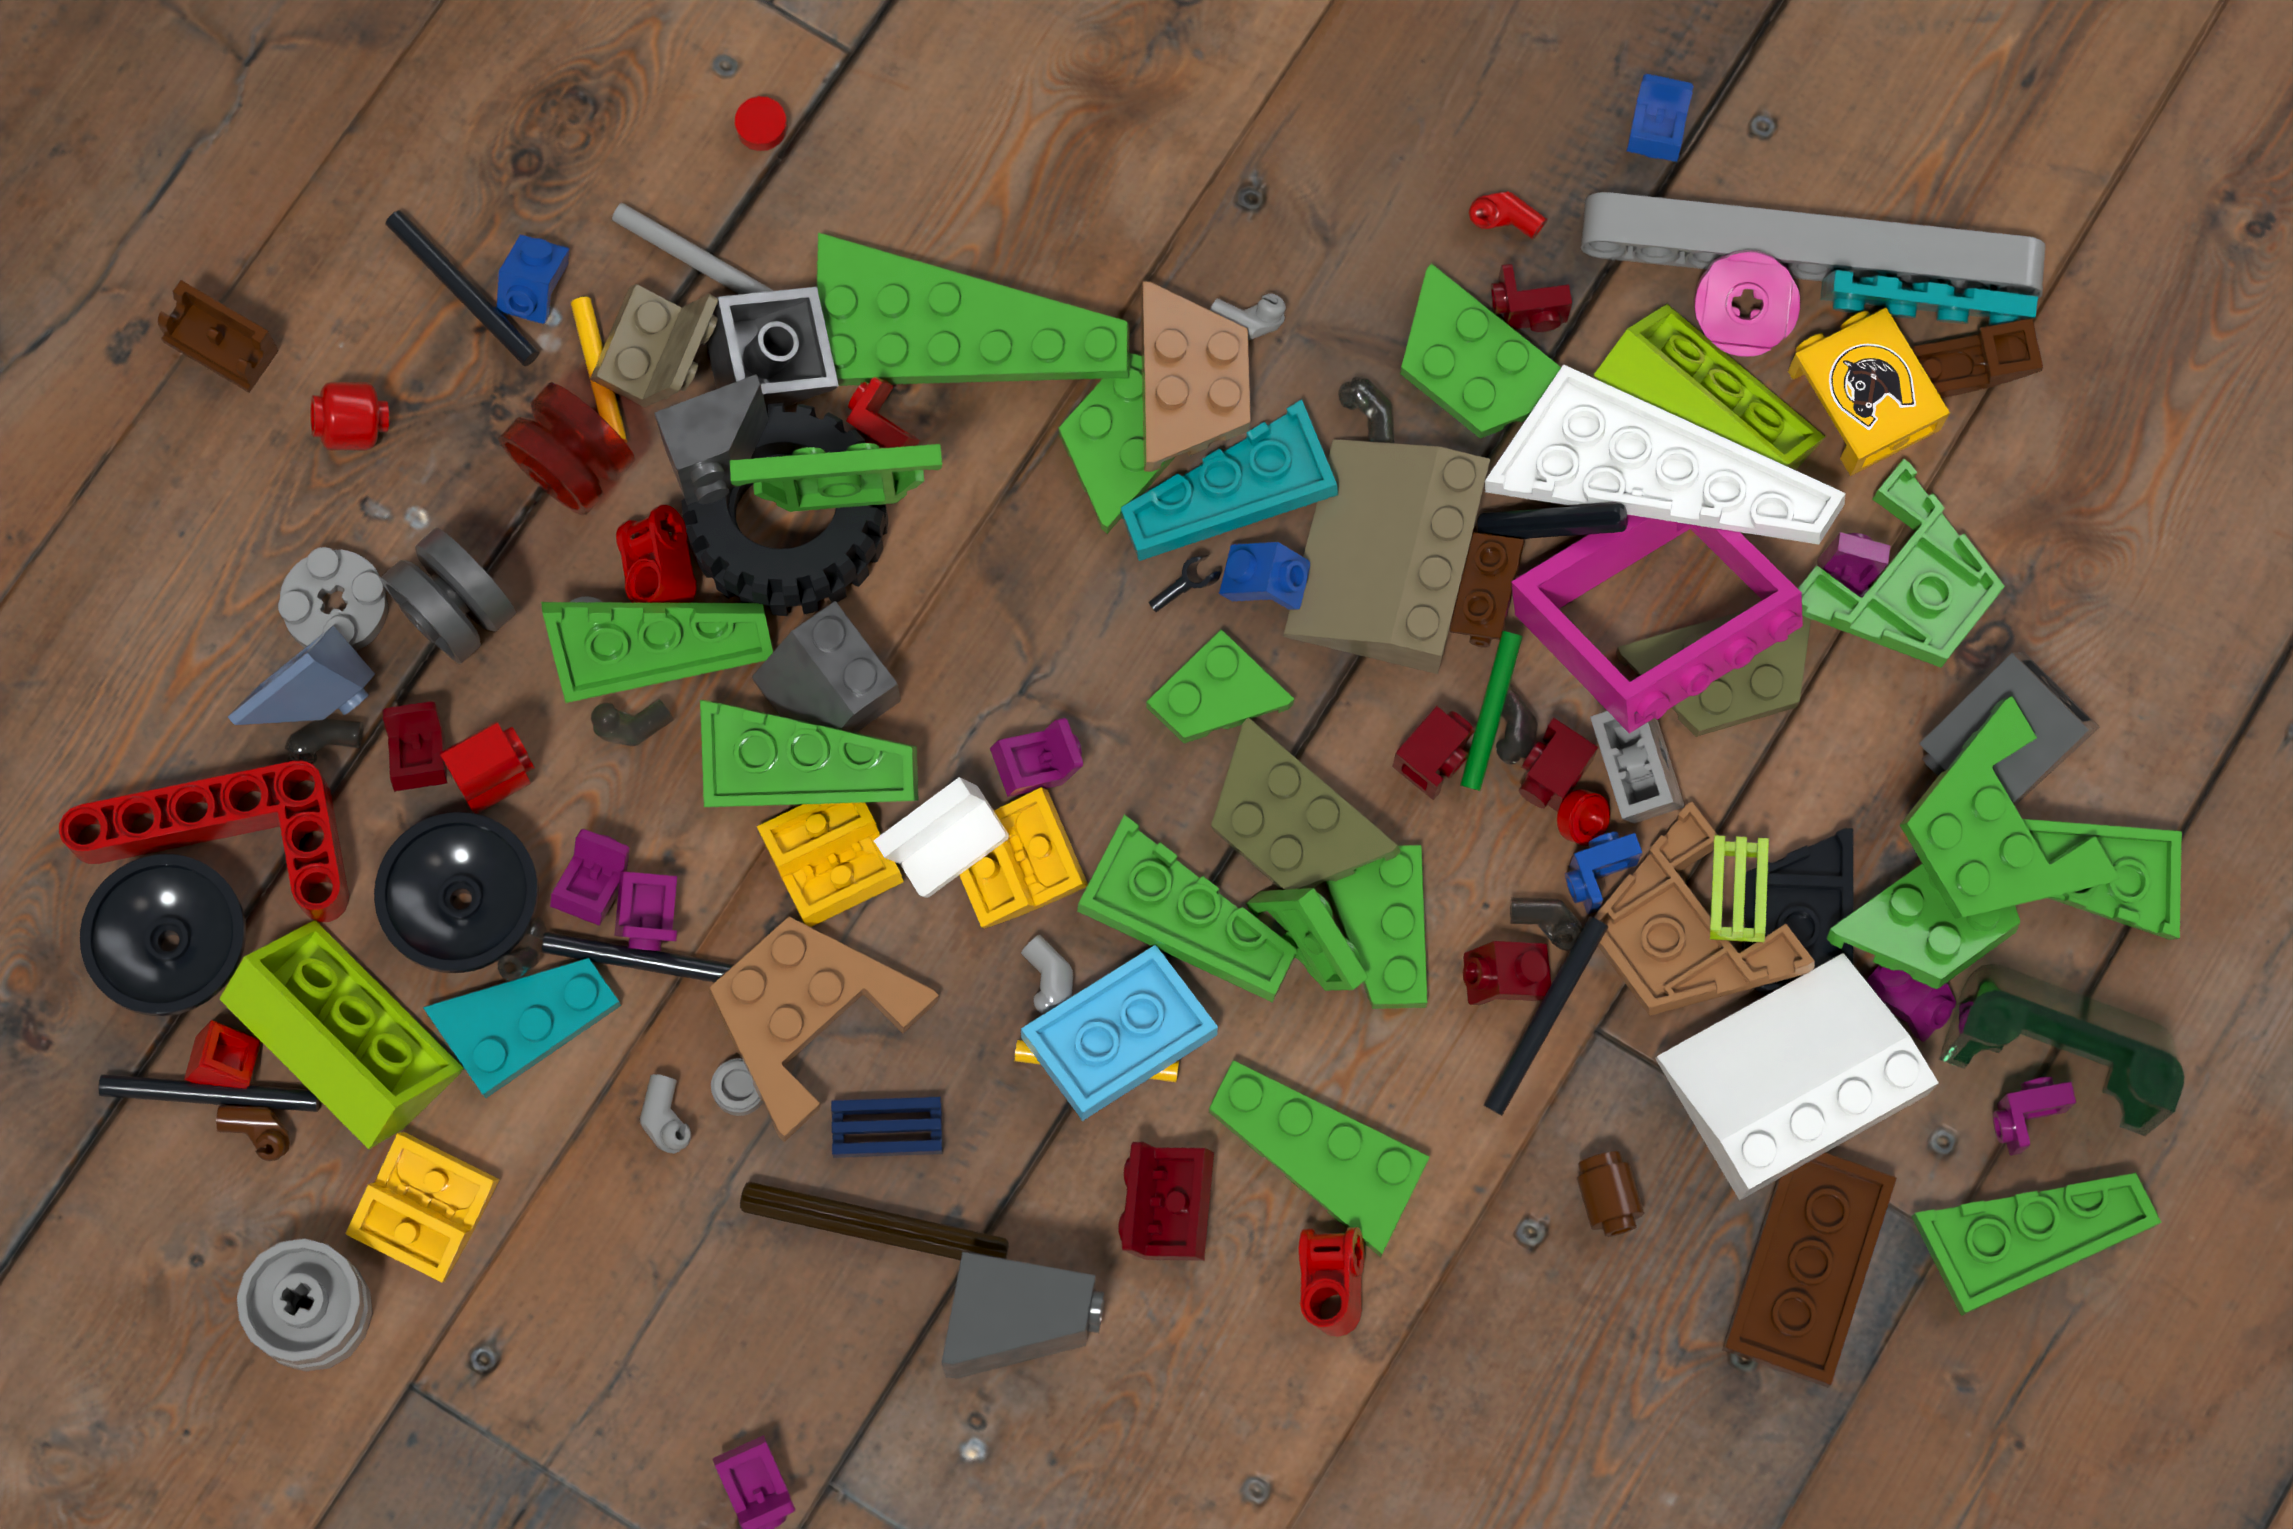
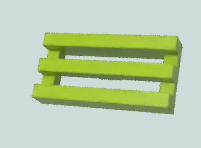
(1741, 850)

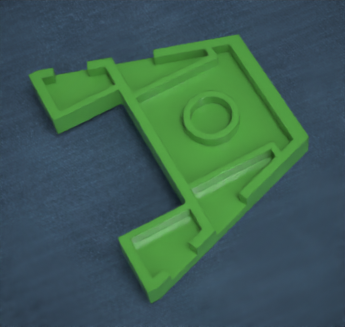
(1925, 595)
(1978, 841)

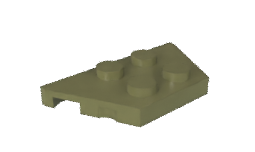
(1757, 690)
(1290, 818)

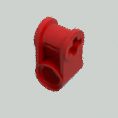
(653, 563)
(1328, 1268)

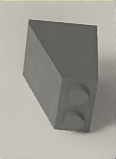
(2049, 711)
(1016, 1314)

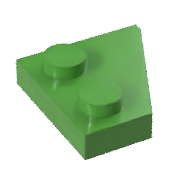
(1216, 691)
(1311, 930)

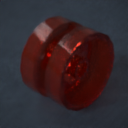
(567, 448)

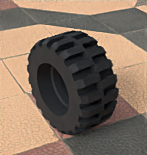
(797, 573)

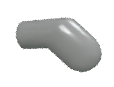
(1258, 319)
(1055, 971)
(659, 1119)

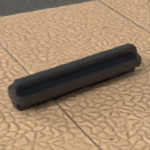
(1555, 521)

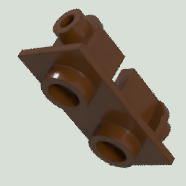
(1486, 588)

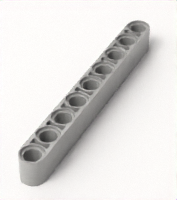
(1809, 244)

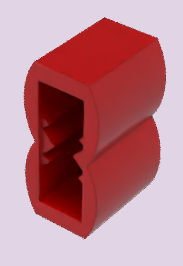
(488, 766)

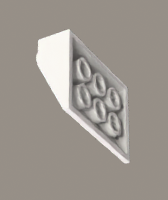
(1796, 1074)

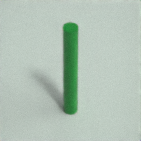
(1491, 710)

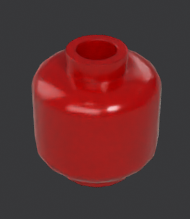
(348, 416)

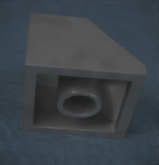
(778, 339)
(709, 433)
(827, 675)

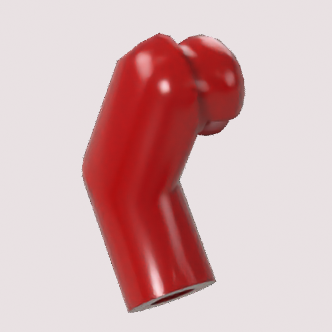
(1506, 210)

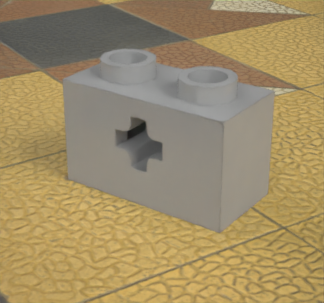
(1638, 768)

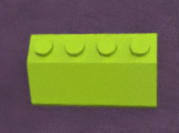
(1690, 377)
(339, 1032)

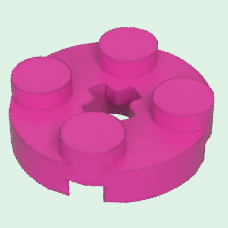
(1764, 326)

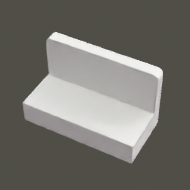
(943, 836)

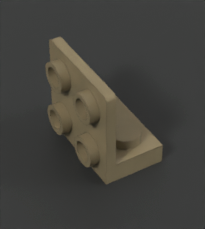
(654, 346)

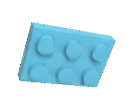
(1119, 1032)

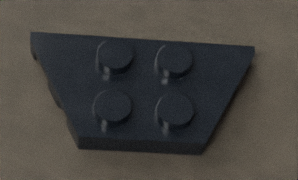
(1810, 894)

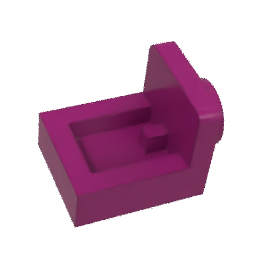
(1854, 561)
(1038, 758)
(591, 877)
(646, 909)
(1912, 1001)
(2036, 1100)
(754, 1485)

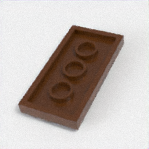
(1810, 1267)

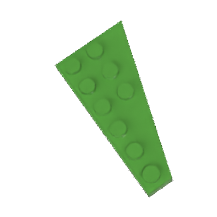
(942, 326)

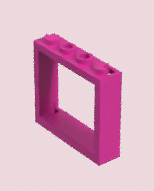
(1687, 673)

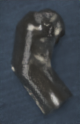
(1519, 731)

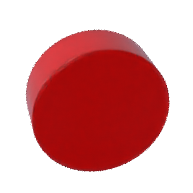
(760, 123)
(1583, 816)

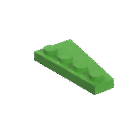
(1333, 1158)

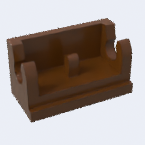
(217, 337)

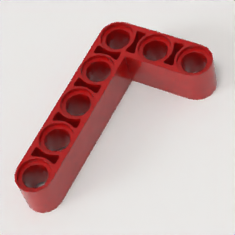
(222, 821)

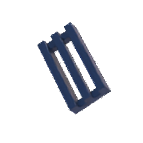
(882, 1106)

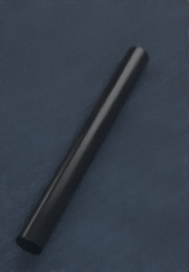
(462, 288)
(634, 958)
(1545, 1015)
(207, 1094)

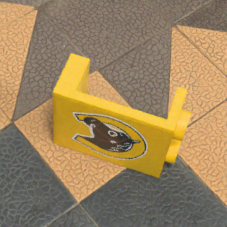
(1871, 388)

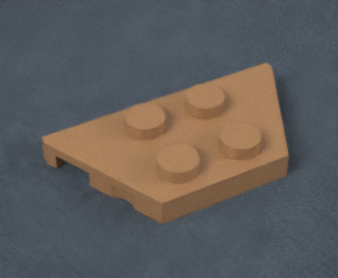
(1190, 376)

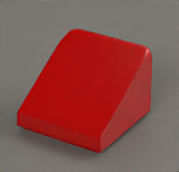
(222, 1057)

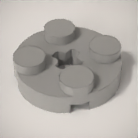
(325, 573)

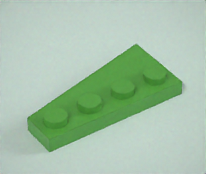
(636, 645)
(787, 761)
(2147, 867)
(1166, 905)
(2020, 1239)

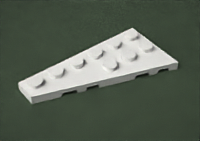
(1611, 448)

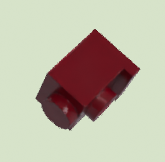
(1434, 750)
(1556, 767)

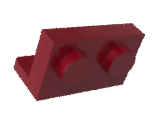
(1166, 1202)

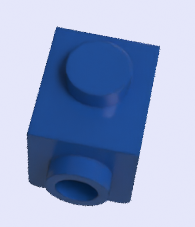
(1660, 117)
(530, 278)
(1265, 573)
(1604, 857)

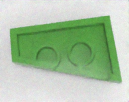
(1385, 922)

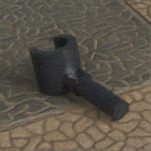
(1187, 581)

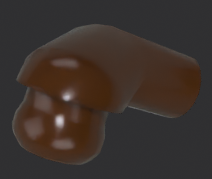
(260, 1126)

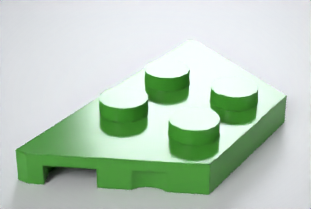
(1472, 359)
(1107, 444)
(837, 479)
(1917, 933)

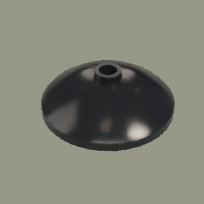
(434, 866)
(144, 906)

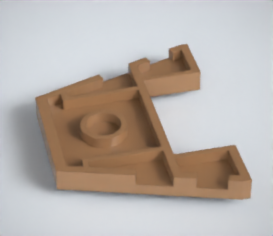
(1662, 931)
(791, 993)

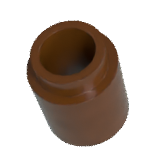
(1609, 1193)

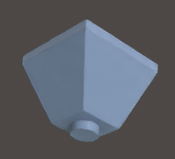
(309, 685)

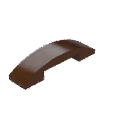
(1983, 360)

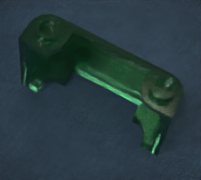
(2141, 1054)

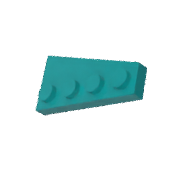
(1928, 296)
(1254, 480)

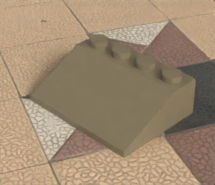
(1389, 551)

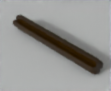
(868, 1223)

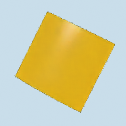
(828, 858)
(1029, 867)
(422, 1206)

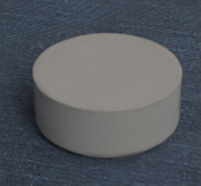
(734, 1089)

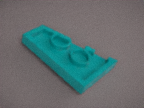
(522, 1021)

